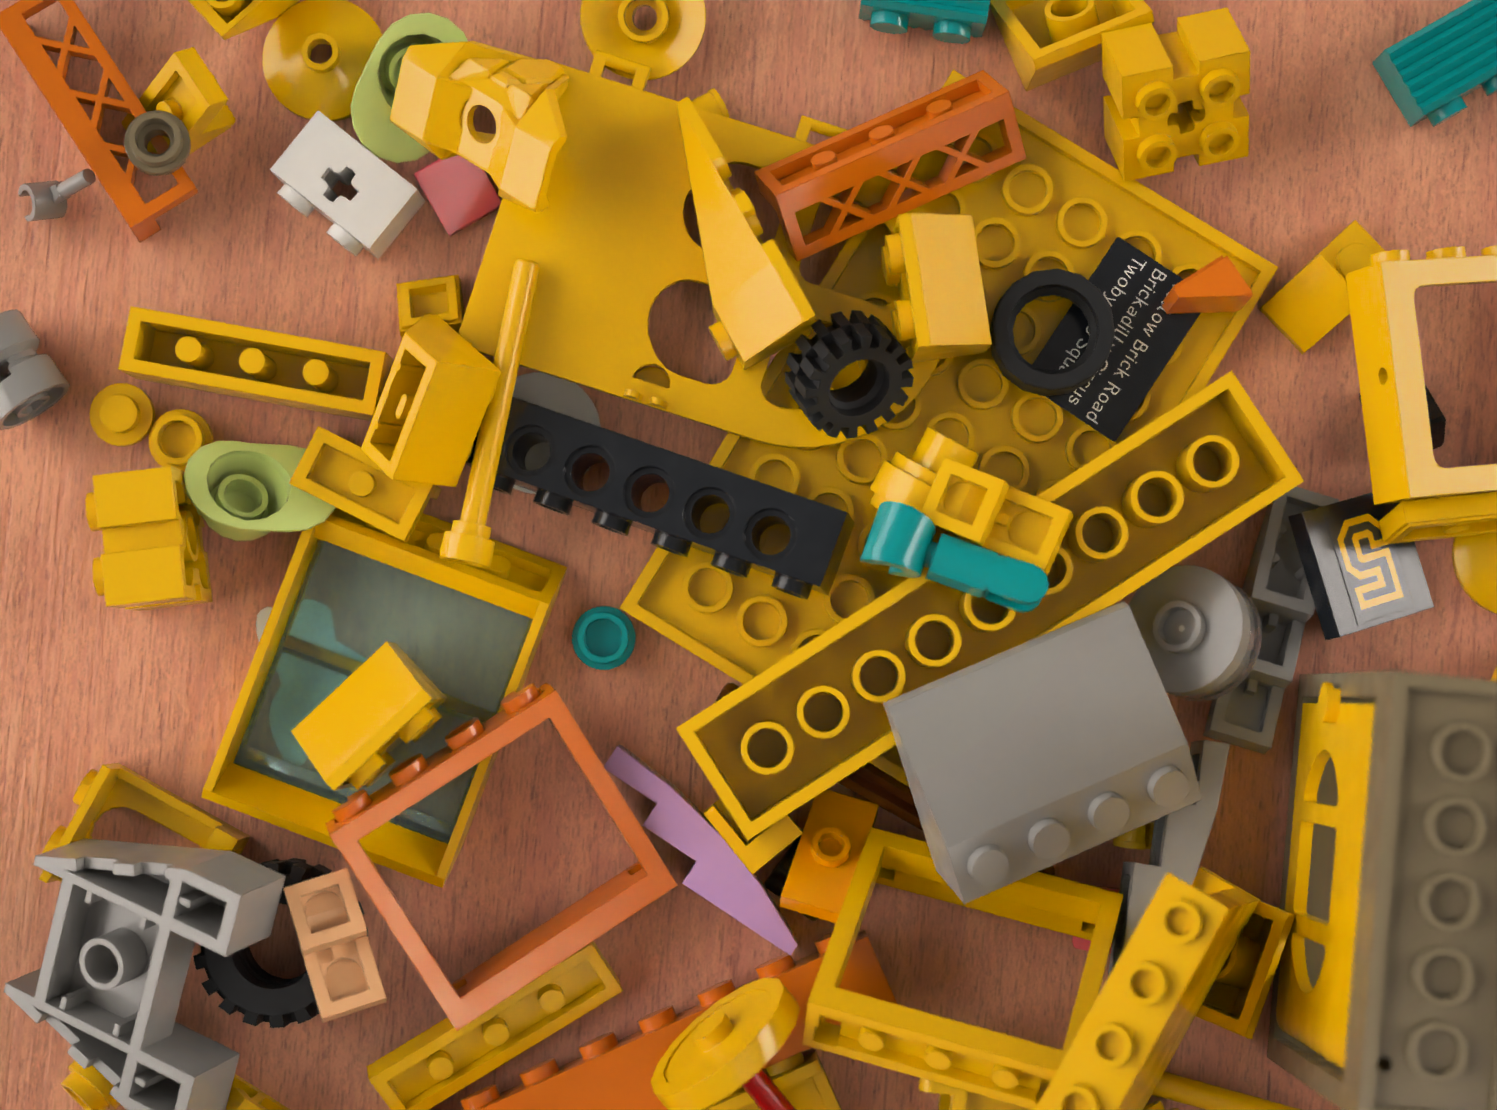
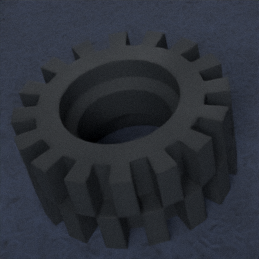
(831, 352)

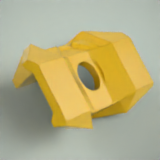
(445, 85)

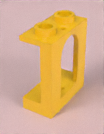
(121, 787)

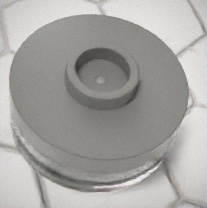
(1198, 631)

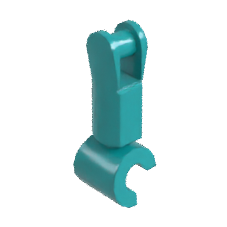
(905, 542)

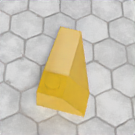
(748, 280)

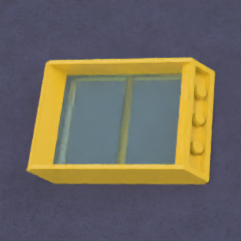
(334, 610)

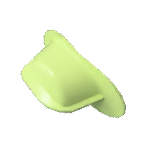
(379, 79)
(247, 490)

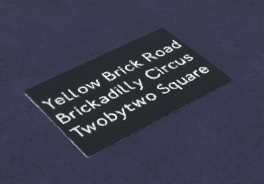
(1141, 344)

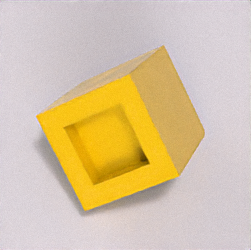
(761, 847)

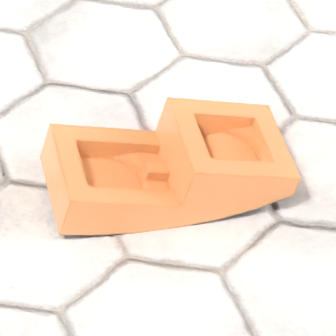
(334, 945)

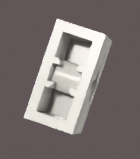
(327, 155)

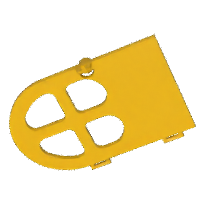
(622, 240)

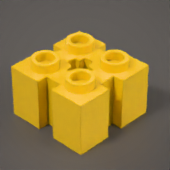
(1176, 94)
(149, 540)

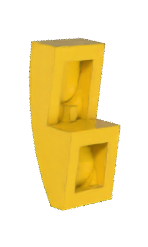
(996, 515)

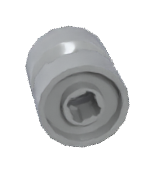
(27, 379)

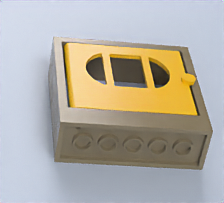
(1391, 893)

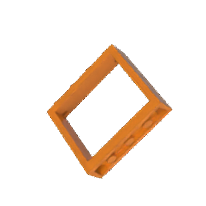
(555, 938)

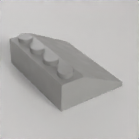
(1042, 752)

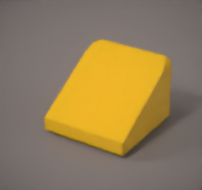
(432, 296)

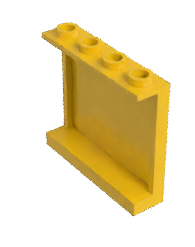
(1151, 995)

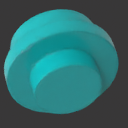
(603, 638)

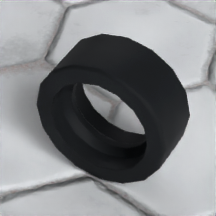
(1064, 285)

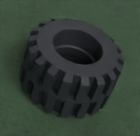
(251, 988)

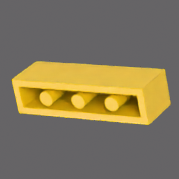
(254, 363)

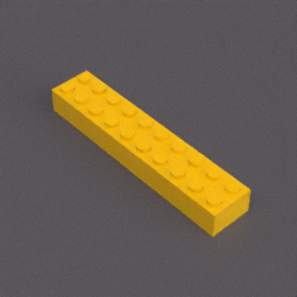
(1131, 521)

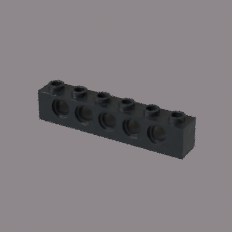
(816, 529)

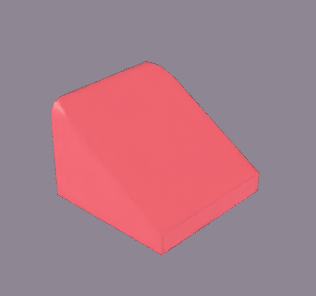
(457, 192)

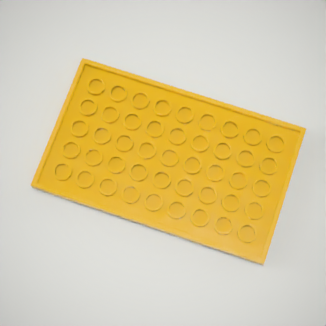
(1032, 216)

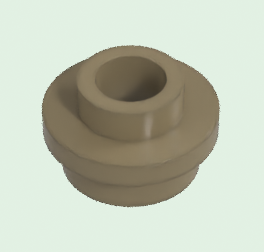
(146, 127)

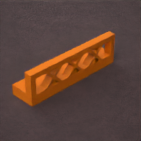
(81, 129)
(888, 143)

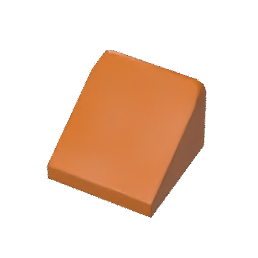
(1209, 290)

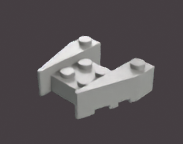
(124, 957)

